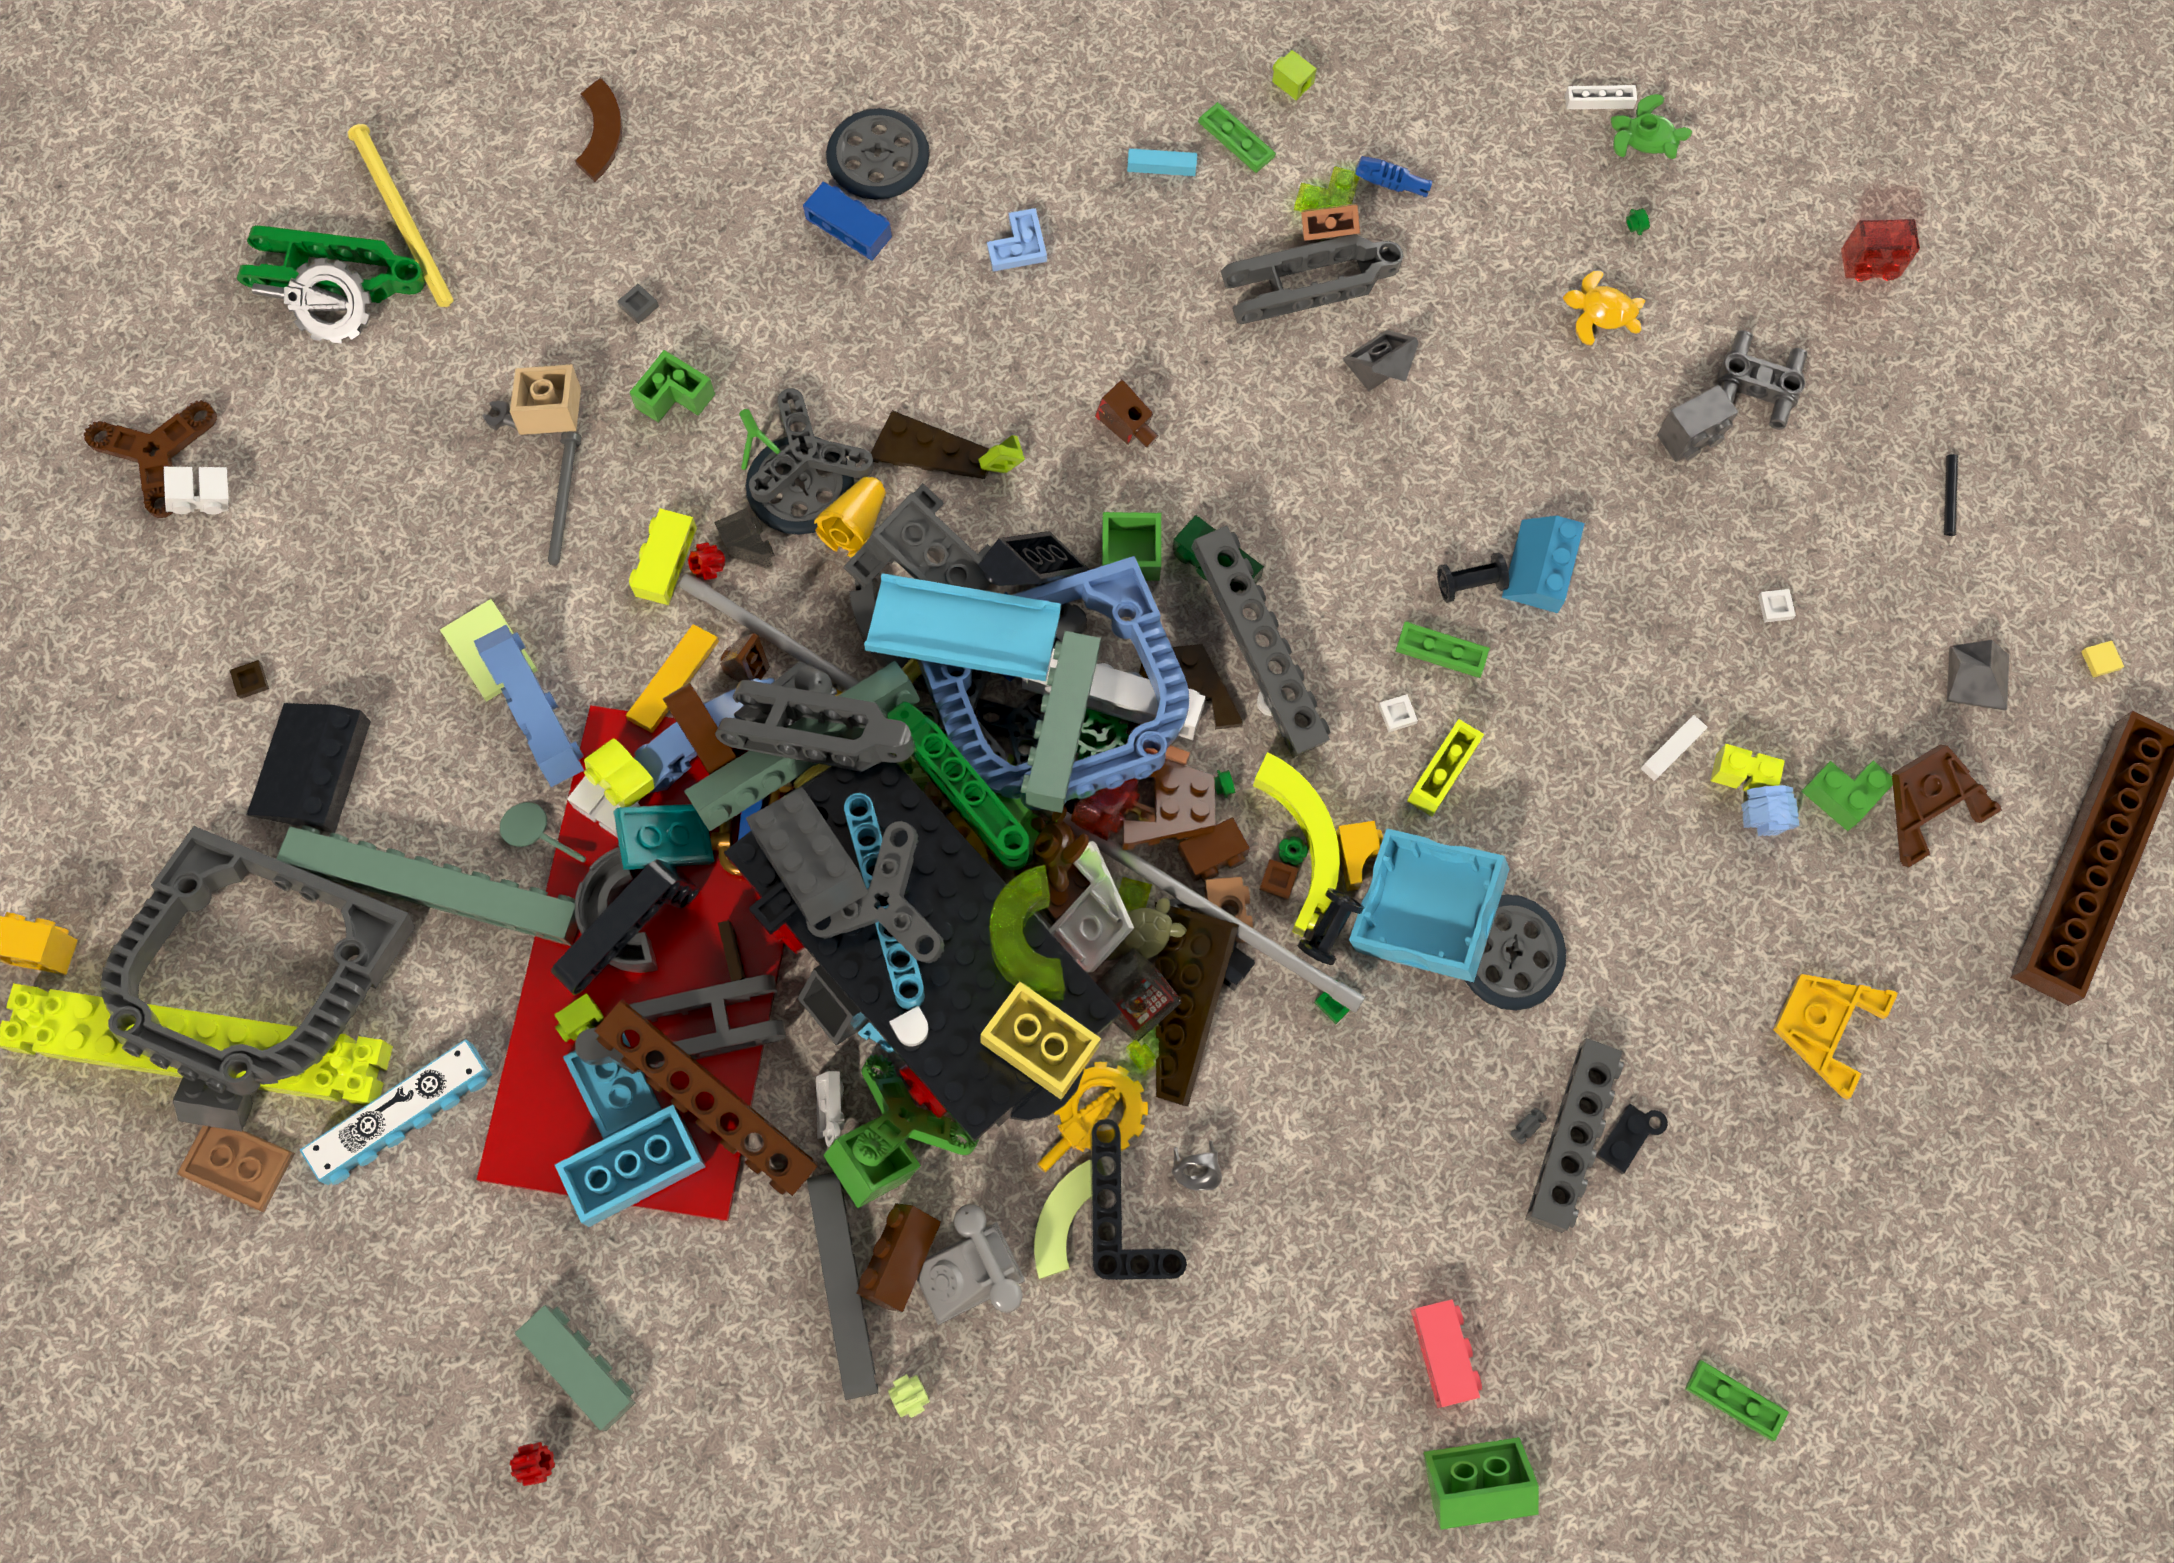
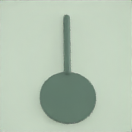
(526, 824)

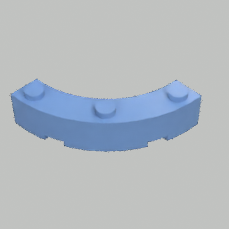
(530, 705)
(670, 752)

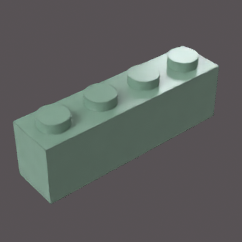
(575, 1367)

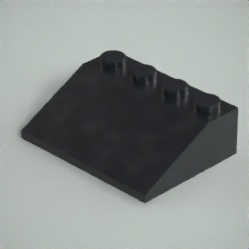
(310, 765)

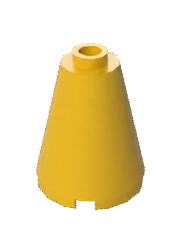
(851, 516)

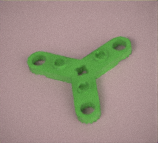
(891, 1130)

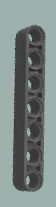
(841, 1285)

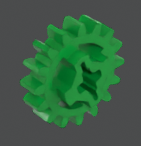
(1098, 732)

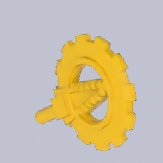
(1077, 1125)

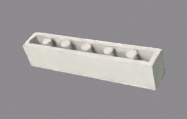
(1125, 696)

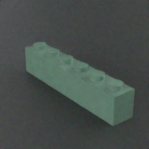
(1062, 722)

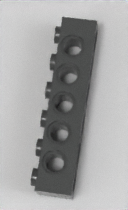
(1543, 1208)

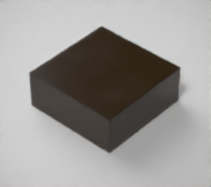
(249, 679)

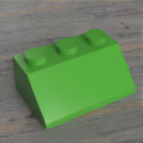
(1481, 1483)

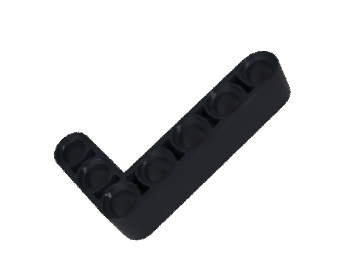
(621, 921)
(1114, 1215)

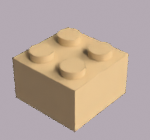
(545, 399)

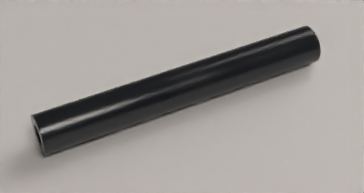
(1951, 482)

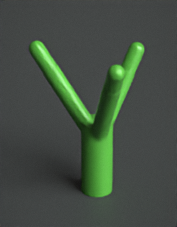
(753, 431)

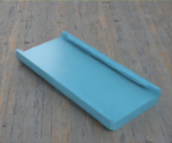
(963, 627)

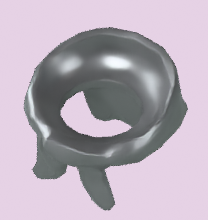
(1205, 1181)

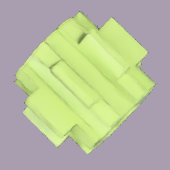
(908, 1396)

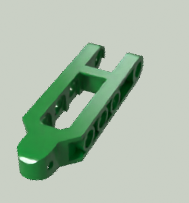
(301, 245)
(988, 815)

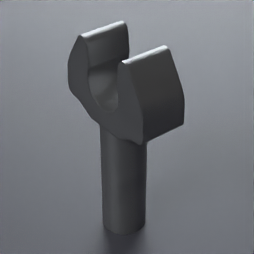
(503, 419)

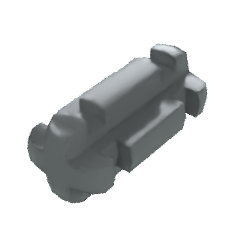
(1528, 1126)

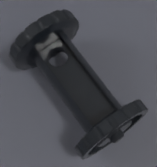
(1468, 578)
(1330, 926)

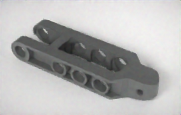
(1372, 260)
(875, 745)
(721, 1042)

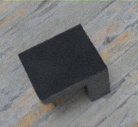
(1238, 968)

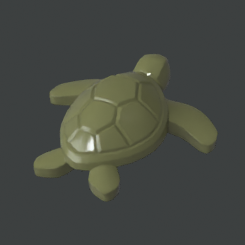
(1150, 931)

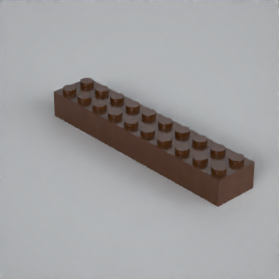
(2098, 860)

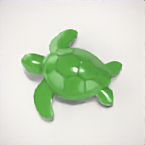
(1648, 131)

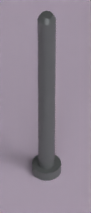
(570, 442)

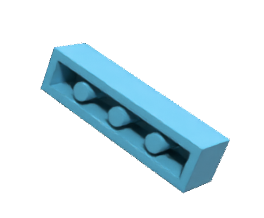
(1162, 162)

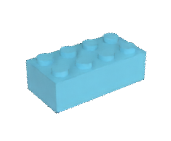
(630, 1166)

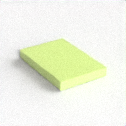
(461, 638)

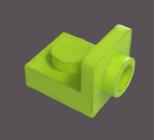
(1003, 457)

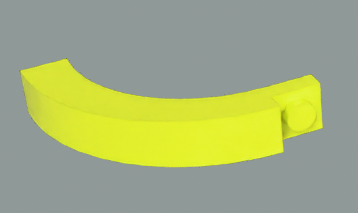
(1311, 814)

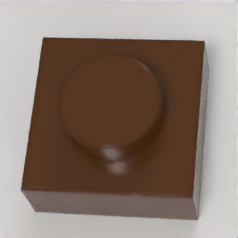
(1278, 879)

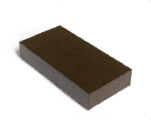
(731, 951)

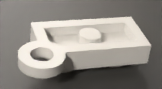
(829, 1115)

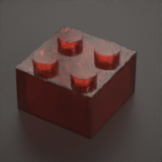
(1880, 249)

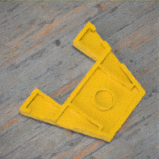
(1817, 1018)

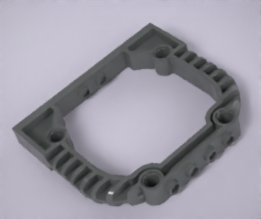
(210, 863)

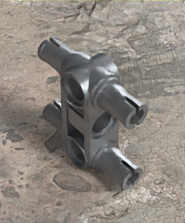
(1763, 378)

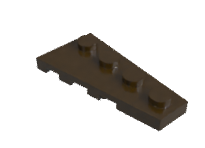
(923, 446)

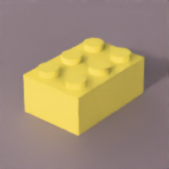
(1040, 1040)

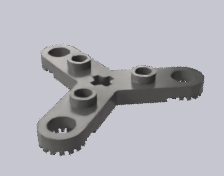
(900, 916)

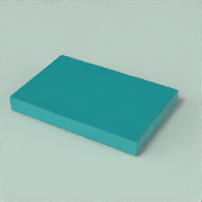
(662, 833)

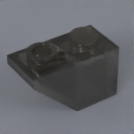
(742, 539)

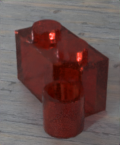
(1105, 809)

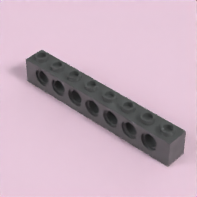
(1226, 543)

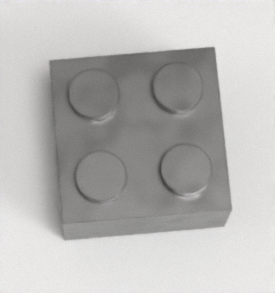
(1697, 424)

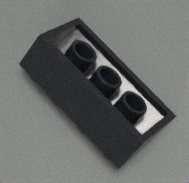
(1029, 560)

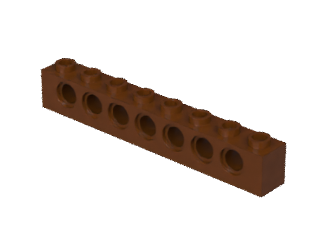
(783, 1180)

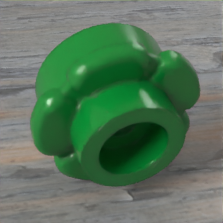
(1638, 221)
(1224, 783)
(1289, 857)

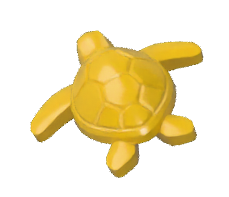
(1602, 306)

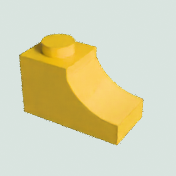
(1356, 846)

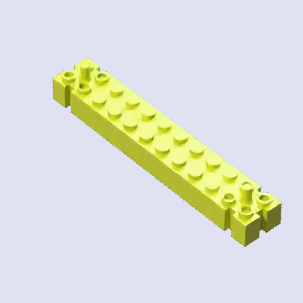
(77, 1030)

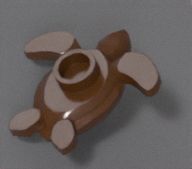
(1055, 849)

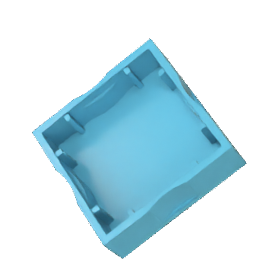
(1430, 905)

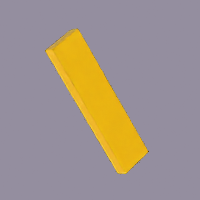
(674, 673)

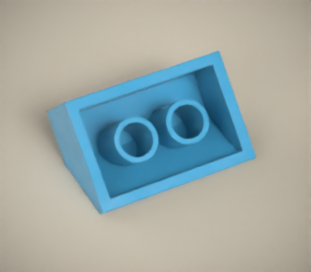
(1543, 562)

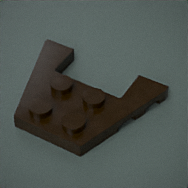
(1204, 679)

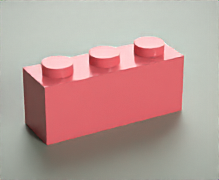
(1446, 1353)

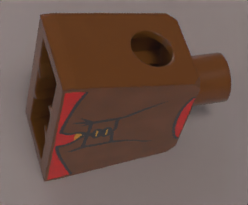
(1126, 415)

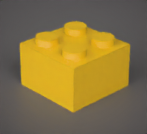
(35, 944)

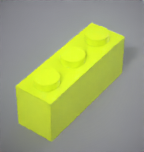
(662, 556)
(1445, 767)

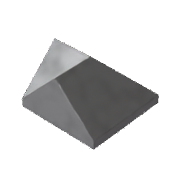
(1383, 358)
(1978, 675)

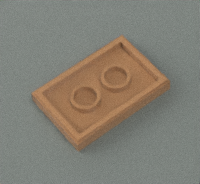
(236, 1165)

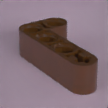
(698, 728)

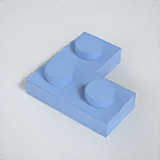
(1023, 248)

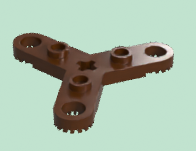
(136, 446)

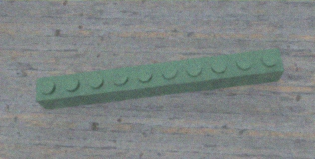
(431, 885)

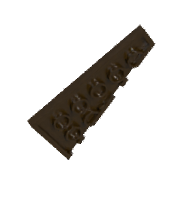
(1195, 971)

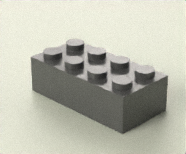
(807, 856)

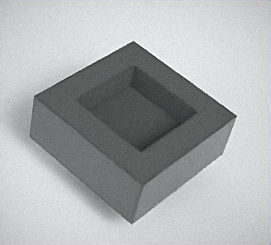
(638, 303)

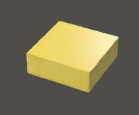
(2102, 659)

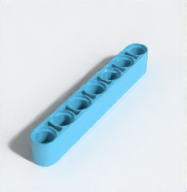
(867, 856)

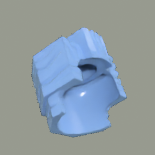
(1770, 810)

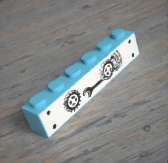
(396, 1113)

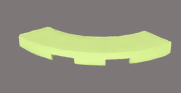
(1057, 1217)

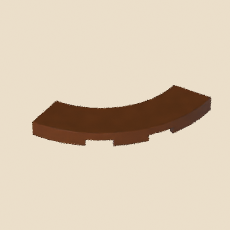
(606, 130)

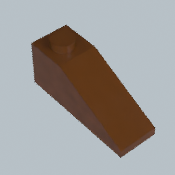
(745, 659)

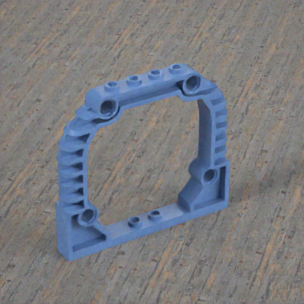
(1115, 592)

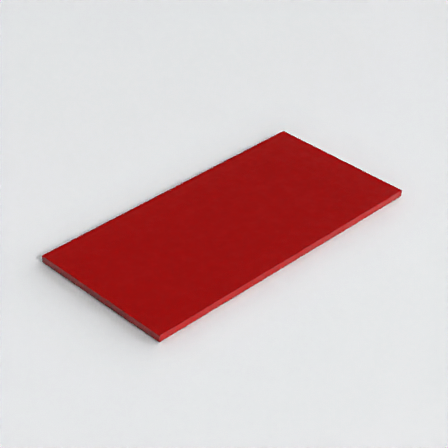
(538, 1105)

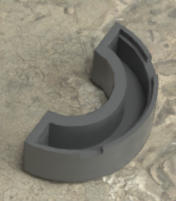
(596, 893)

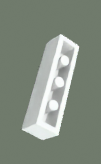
(1601, 97)
(1674, 747)

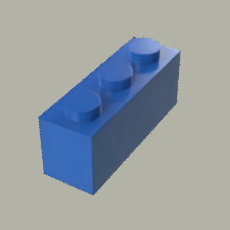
(847, 220)

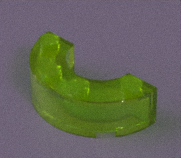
(1008, 945)

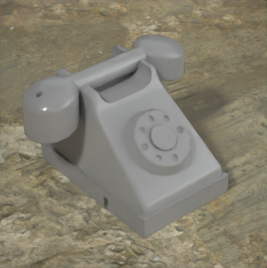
(971, 1270)

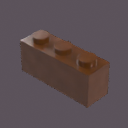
(898, 1257)

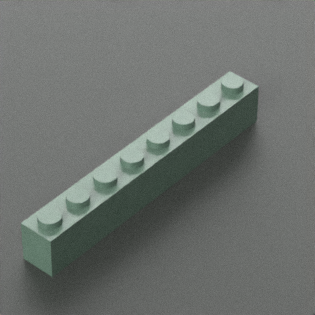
(760, 774)

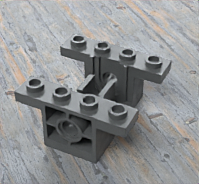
(908, 537)

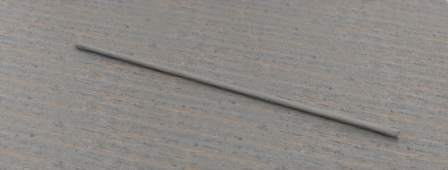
(1337, 990)

